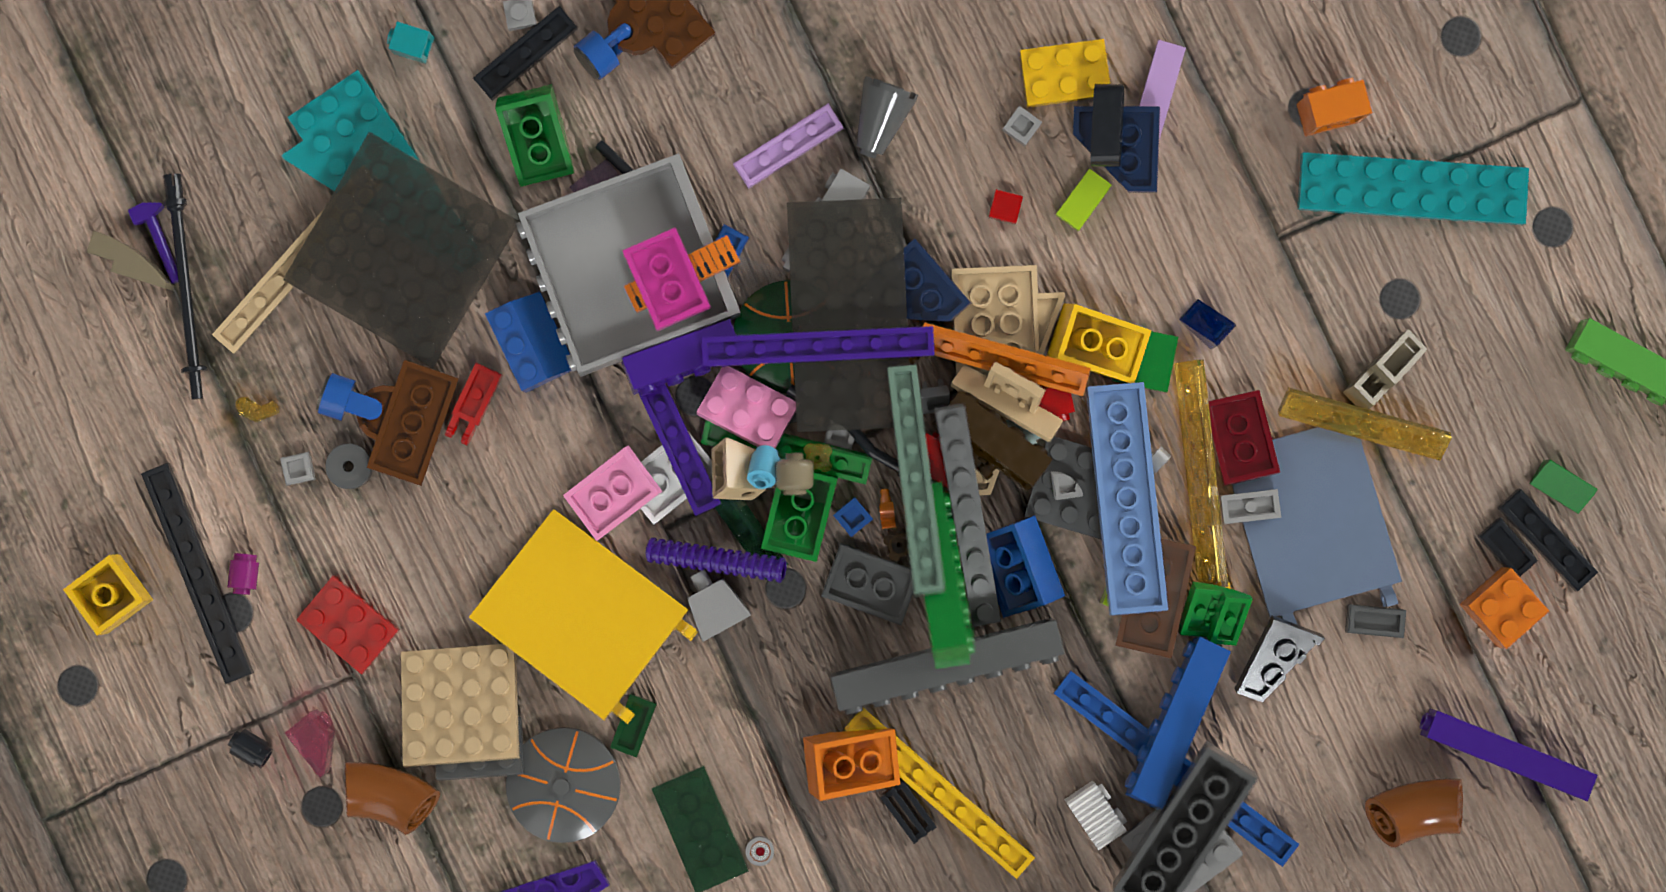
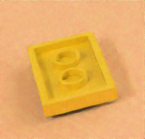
(1063, 72)

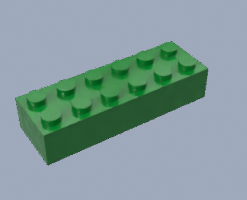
(946, 611)

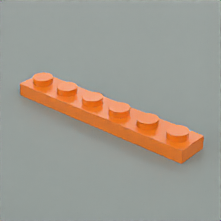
(1029, 365)

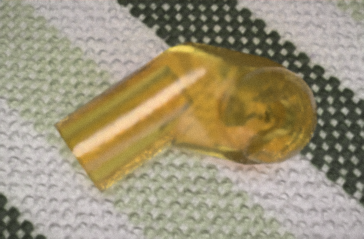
(254, 411)

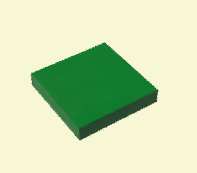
(1156, 362)

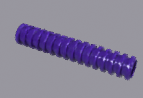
(716, 560)

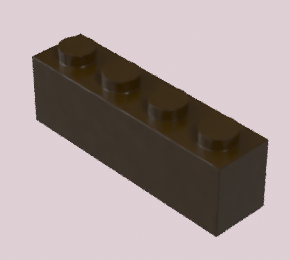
(1002, 445)

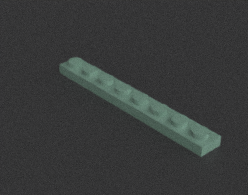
(915, 480)

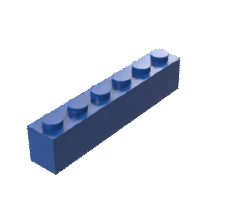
(1177, 722)

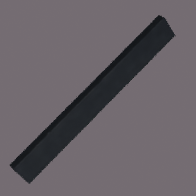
(197, 573)

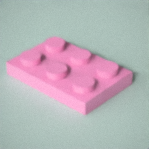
(747, 408)
(612, 493)

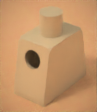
(730, 471)

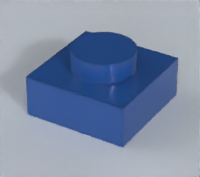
(853, 517)

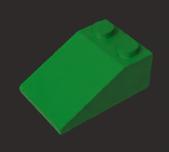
(535, 135)
(799, 521)

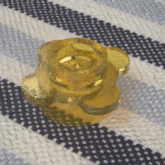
(823, 451)

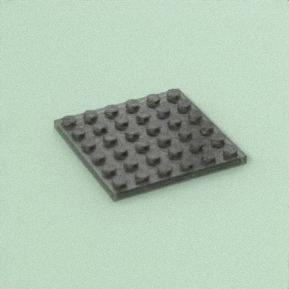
(401, 250)

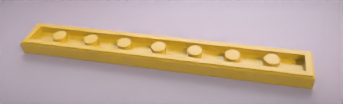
(952, 802)

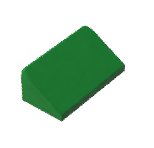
(1563, 486)

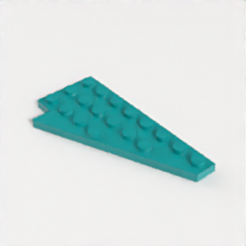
(336, 127)

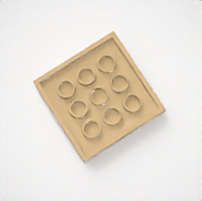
(459, 705)

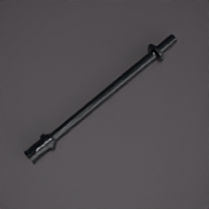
(176, 204)

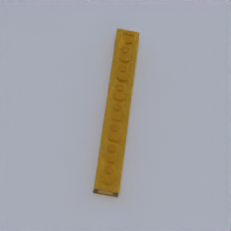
(1201, 472)

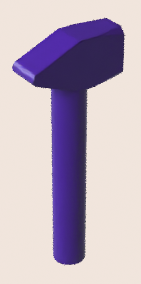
(147, 213)

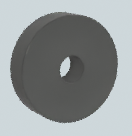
(336, 466)

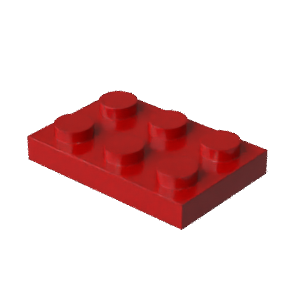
(348, 624)

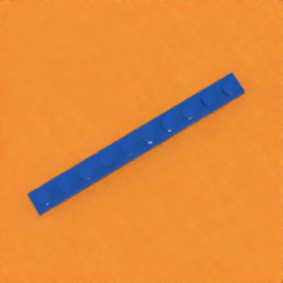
(1133, 735)

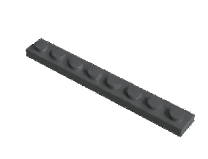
(967, 514)

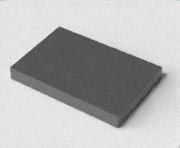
(869, 584)

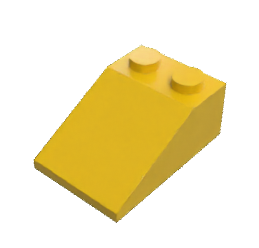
(1099, 342)

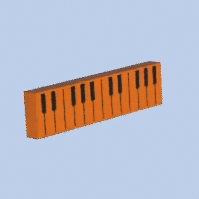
(705, 261)

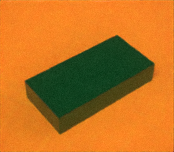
(630, 736)

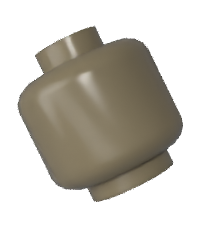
(794, 474)

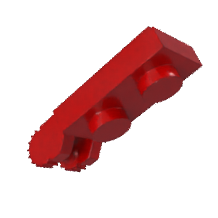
(474, 401)

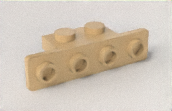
(1010, 397)

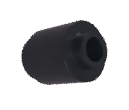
(250, 748)

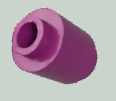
(243, 573)

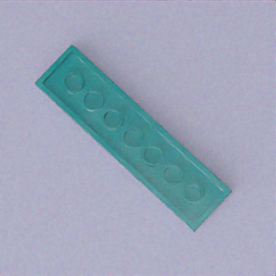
(1413, 188)

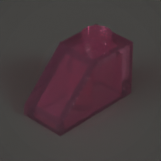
(314, 740)

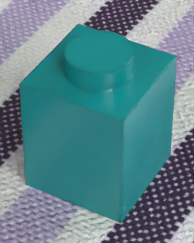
(410, 42)

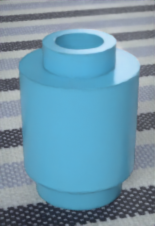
(763, 467)

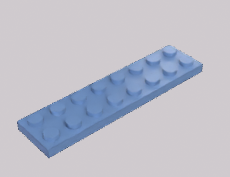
(1126, 499)

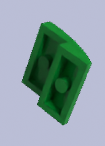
(1214, 613)

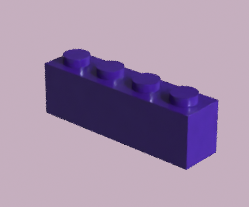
(671, 360)

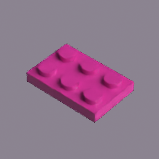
(666, 279)

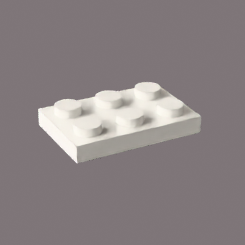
(664, 475)

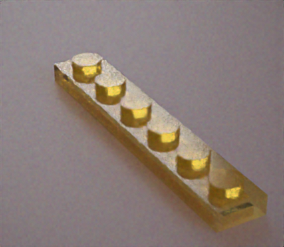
(1364, 424)

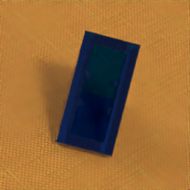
(1207, 324)

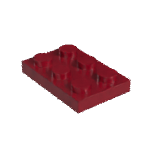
(1242, 438)

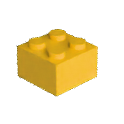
(108, 594)

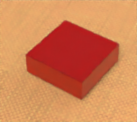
(1005, 207)

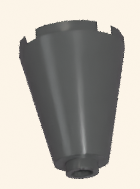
(881, 115)

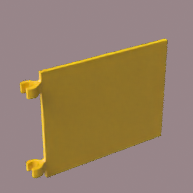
(580, 615)

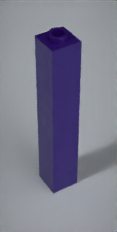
(1507, 754)

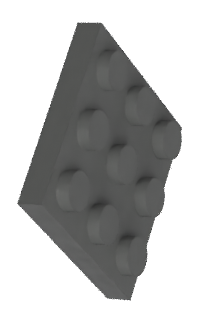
(1076, 513)

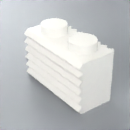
(1096, 815)

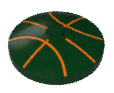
(768, 313)

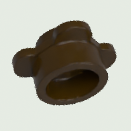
(892, 540)

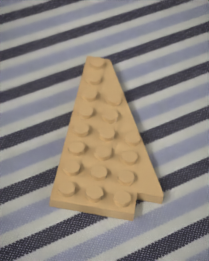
(1007, 312)

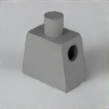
(715, 606)

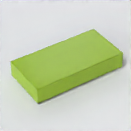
(1083, 200)

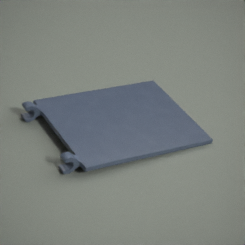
(1329, 526)

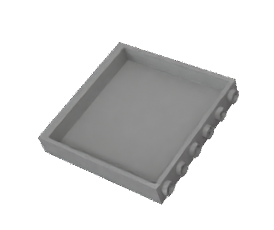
(583, 265)

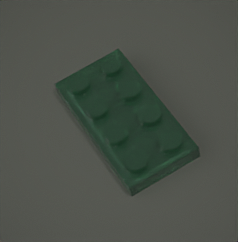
(700, 829)

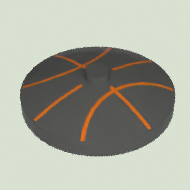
(566, 785)

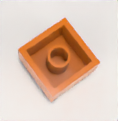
(1334, 107)
(1504, 607)

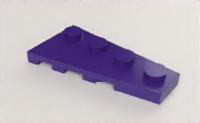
(581, 878)

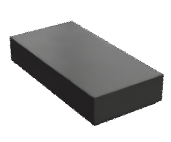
(1375, 621)

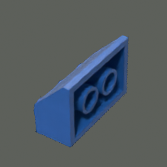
(529, 341)
(1022, 567)

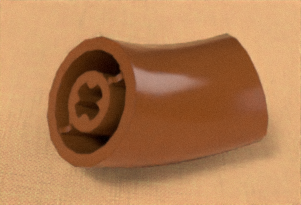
(388, 795)
(1416, 810)

